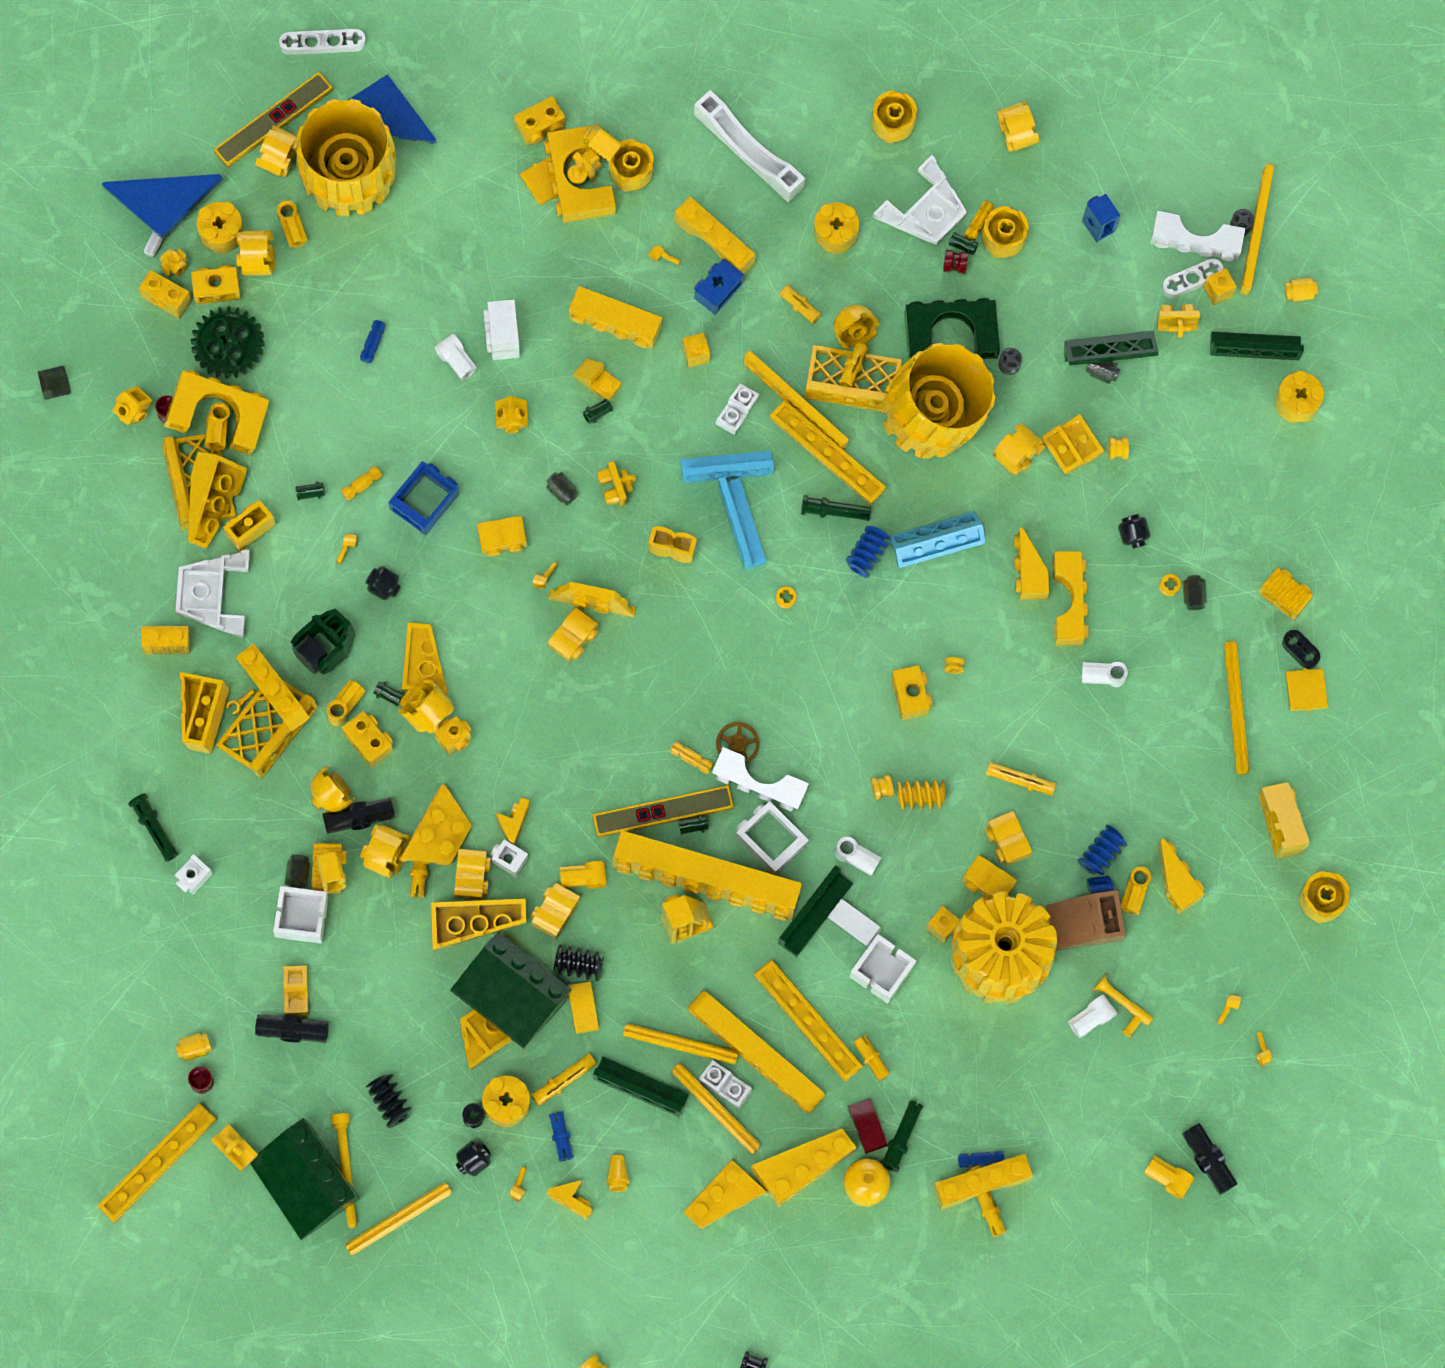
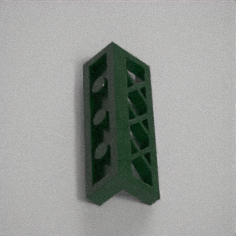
(1256, 346)
(1110, 348)
(815, 912)
(640, 1086)

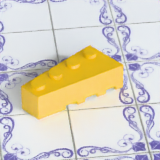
(470, 920)
(799, 1167)

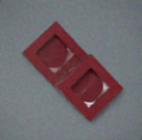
(867, 1126)

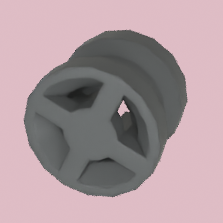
(1244, 217)
(1012, 356)

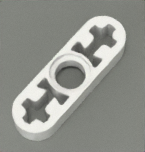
(1175, 279)

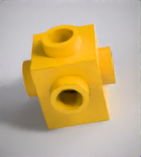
(132, 405)
(511, 414)
(451, 742)

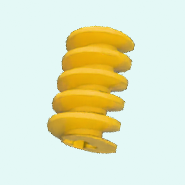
(921, 795)

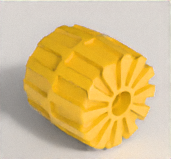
(342, 135)
(938, 400)
(998, 973)

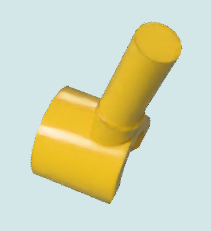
(658, 252)
(348, 540)
(541, 580)
(240, 702)
(1231, 1002)
(1265, 1056)
(516, 1191)

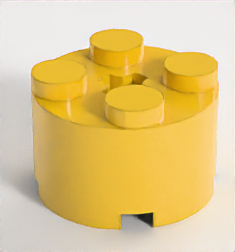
(894, 116)
(1018, 126)
(277, 151)
(641, 169)
(219, 215)
(839, 216)
(1015, 232)
(256, 253)
(1299, 385)
(1018, 449)
(425, 706)
(384, 851)
(1323, 884)
(515, 1110)

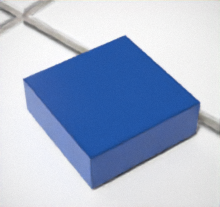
(1099, 884)

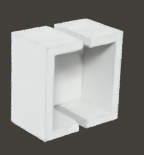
(501, 330)
(302, 914)
(881, 969)

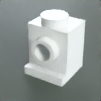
(507, 849)
(202, 874)

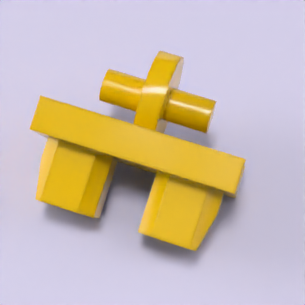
(584, 166)
(1178, 321)
(617, 494)
(234, 1147)

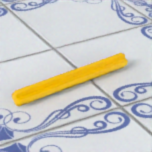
(680, 1043)
(715, 1108)
(398, 1218)

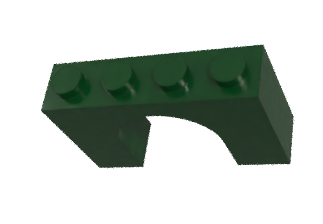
(977, 315)

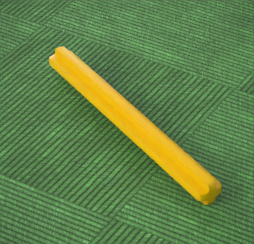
(1236, 708)

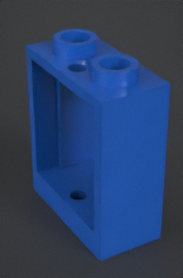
(411, 516)

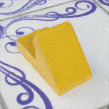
(594, 377)
(512, 826)
(565, 1196)

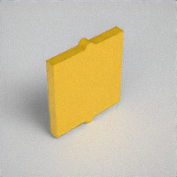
(539, 181)
(1306, 689)

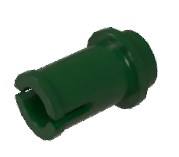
(963, 243)
(592, 413)
(310, 491)
(388, 693)
(693, 824)

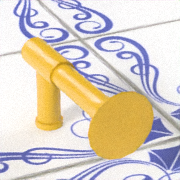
(1139, 1014)

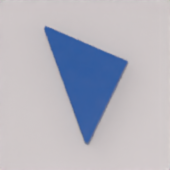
(395, 110)
(162, 201)

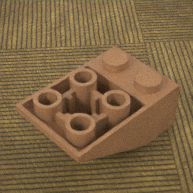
(1087, 920)

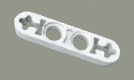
(322, 37)

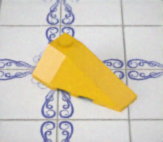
(211, 491)

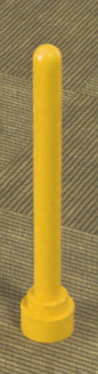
(340, 1123)

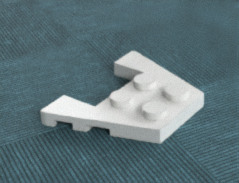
(933, 213)
(202, 592)

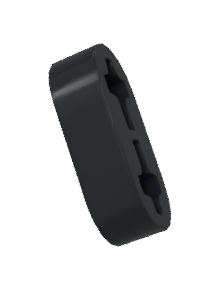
(1297, 653)

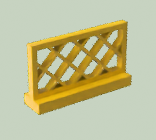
(845, 395)
(178, 477)
(276, 744)

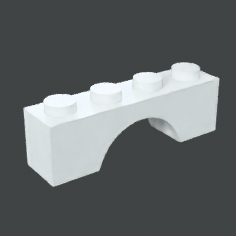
(1171, 233)
(732, 767)

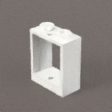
(787, 855)

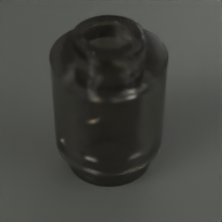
(1104, 371)
(562, 488)
(1194, 592)
(297, 871)

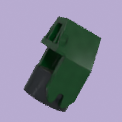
(335, 629)

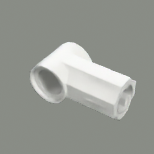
(453, 353)
(1101, 673)
(860, 856)
(1097, 1013)

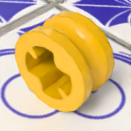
(1164, 590)
(791, 593)
(954, 665)

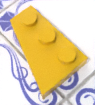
(421, 658)
(724, 1194)

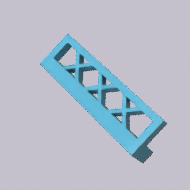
(727, 466)
(741, 523)
(939, 541)

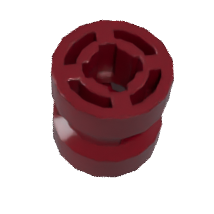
(960, 262)
(161, 406)
(201, 1076)

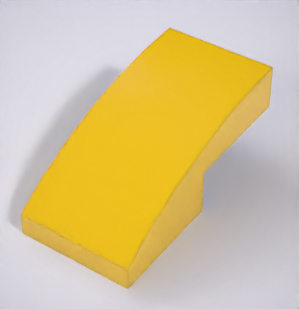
(295, 990)
(583, 1007)

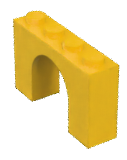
(574, 202)
(247, 407)

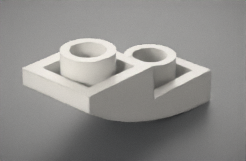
(737, 409)
(854, 922)
(725, 1084)

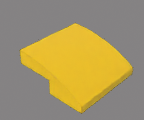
(1073, 444)

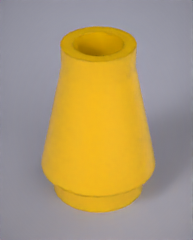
(617, 1174)

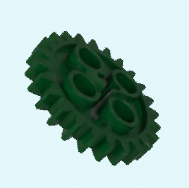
(207, 337)

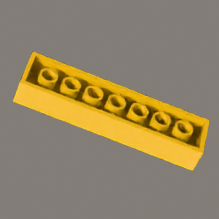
(706, 875)

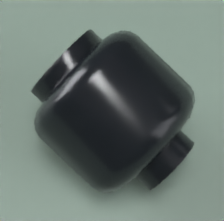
(1134, 531)
(383, 583)
(473, 1158)

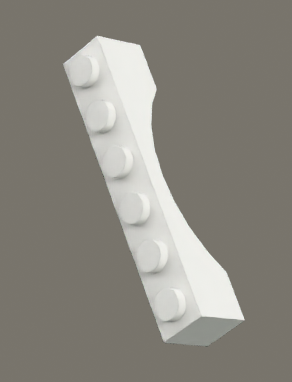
(726, 127)

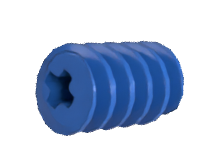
(866, 550)
(1102, 850)

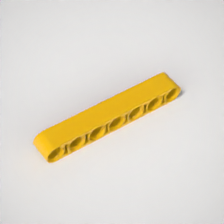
(756, 1052)

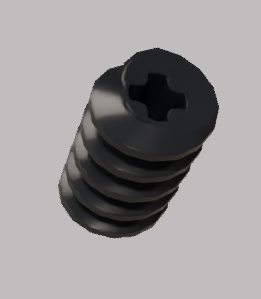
(578, 963)
(389, 1100)

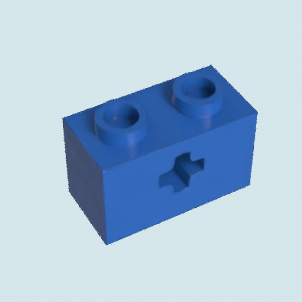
(1100, 217)
(715, 297)

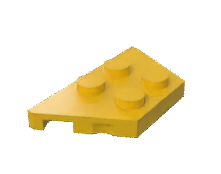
(592, 597)
(438, 832)
(480, 1038)

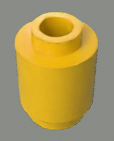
(1301, 289)
(193, 1046)

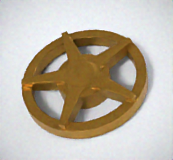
(737, 741)

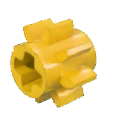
(173, 262)

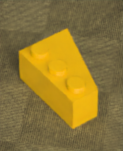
(202, 710)
(1283, 820)
(684, 917)

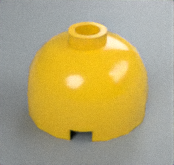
(855, 325)
(330, 791)
(866, 1182)

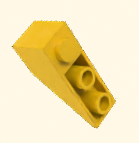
(1033, 574)
(1178, 883)

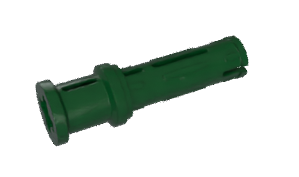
(823, 507)
(148, 817)
(897, 1146)

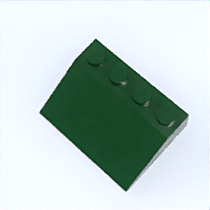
(511, 990)
(304, 1178)

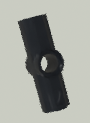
(359, 815)
(291, 1028)
(1209, 1159)

